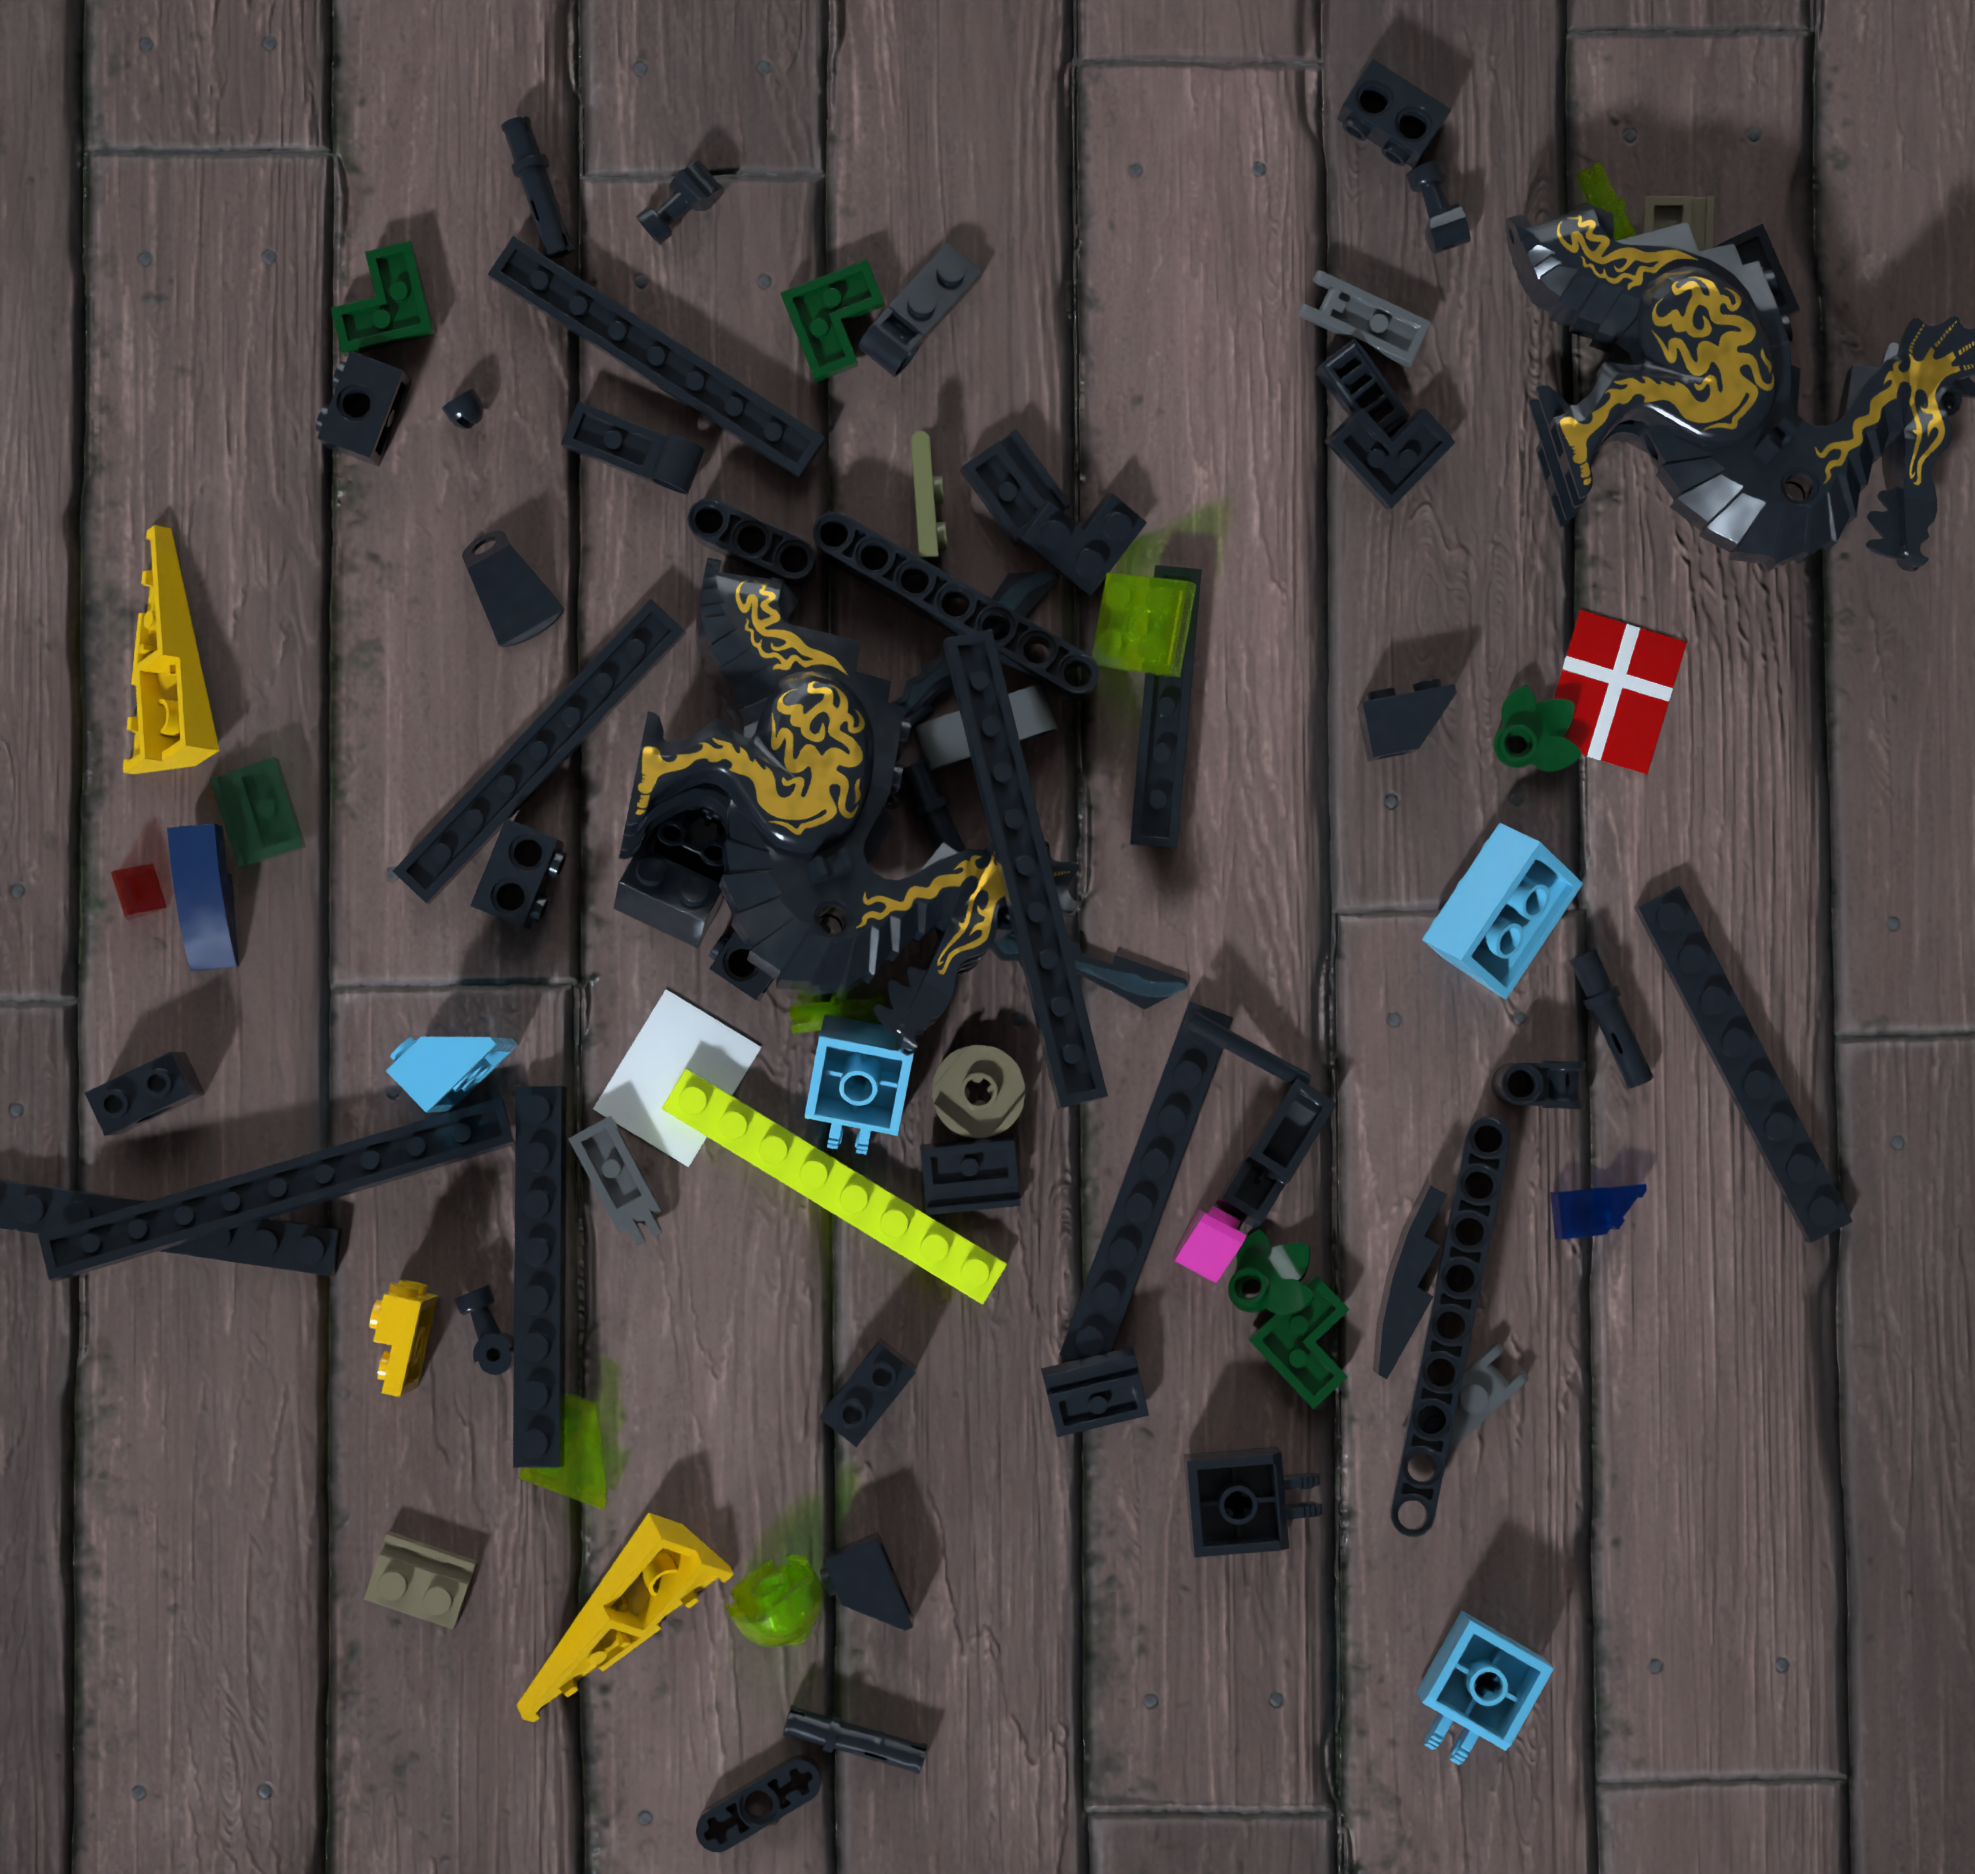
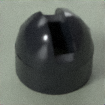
(464, 410)

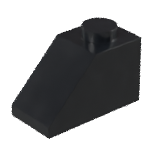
(867, 1582)

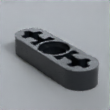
(722, 1810)

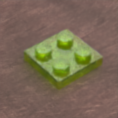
(1143, 624)

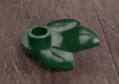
(1540, 728)
(1276, 1271)

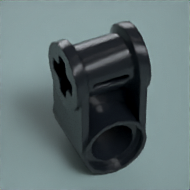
(1548, 1084)

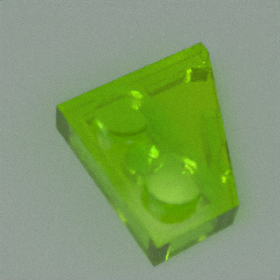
(584, 1464)

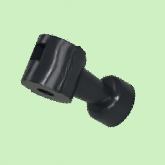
(692, 189)
(1446, 223)
(494, 1348)

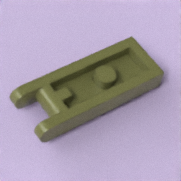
(927, 494)

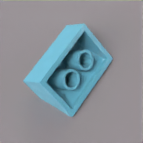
(1503, 910)
(446, 1069)

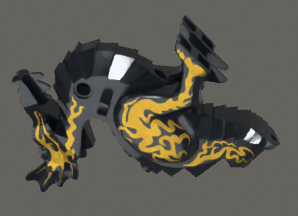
(1712, 395)
(807, 812)

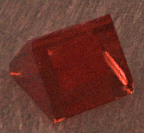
(138, 891)

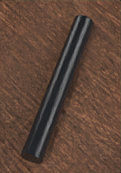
(1244, 1048)

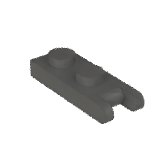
(1368, 319)
(1480, 1395)

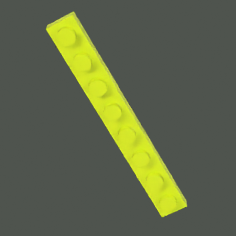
(834, 1186)

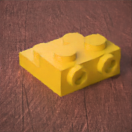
(405, 1324)

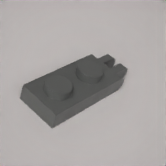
(617, 1178)

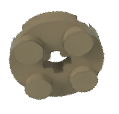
(1005, 1087)

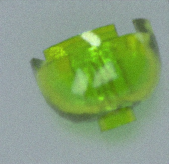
(777, 1604)

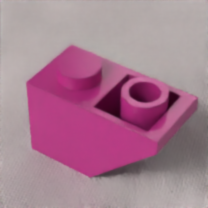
(1209, 1243)

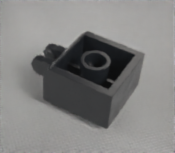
(1262, 1520)

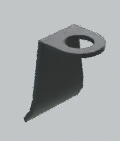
(510, 591)

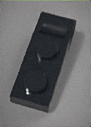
(919, 309)
(633, 448)

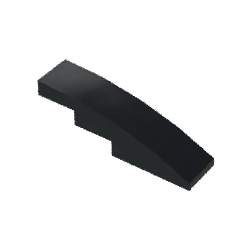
(1402, 1300)

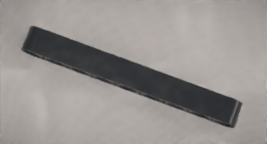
(1462, 1304)

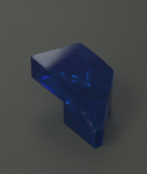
(1592, 1210)

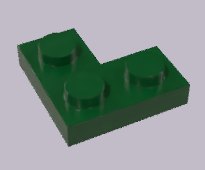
(822, 307)
(397, 310)
(1292, 1346)

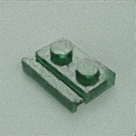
(258, 812)

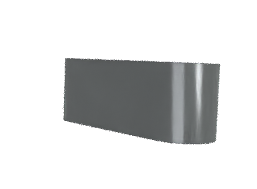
(945, 739)

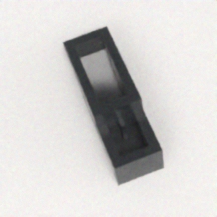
(1276, 1153)

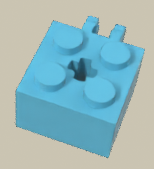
(841, 1098)
(1492, 1710)

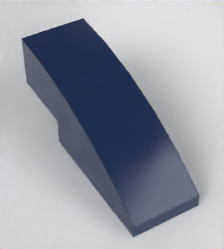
(203, 896)

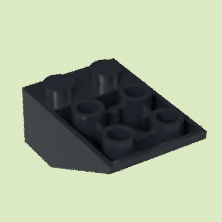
(677, 876)

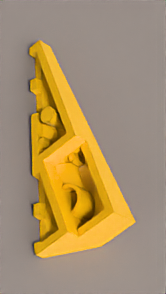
(173, 705)
(647, 1582)

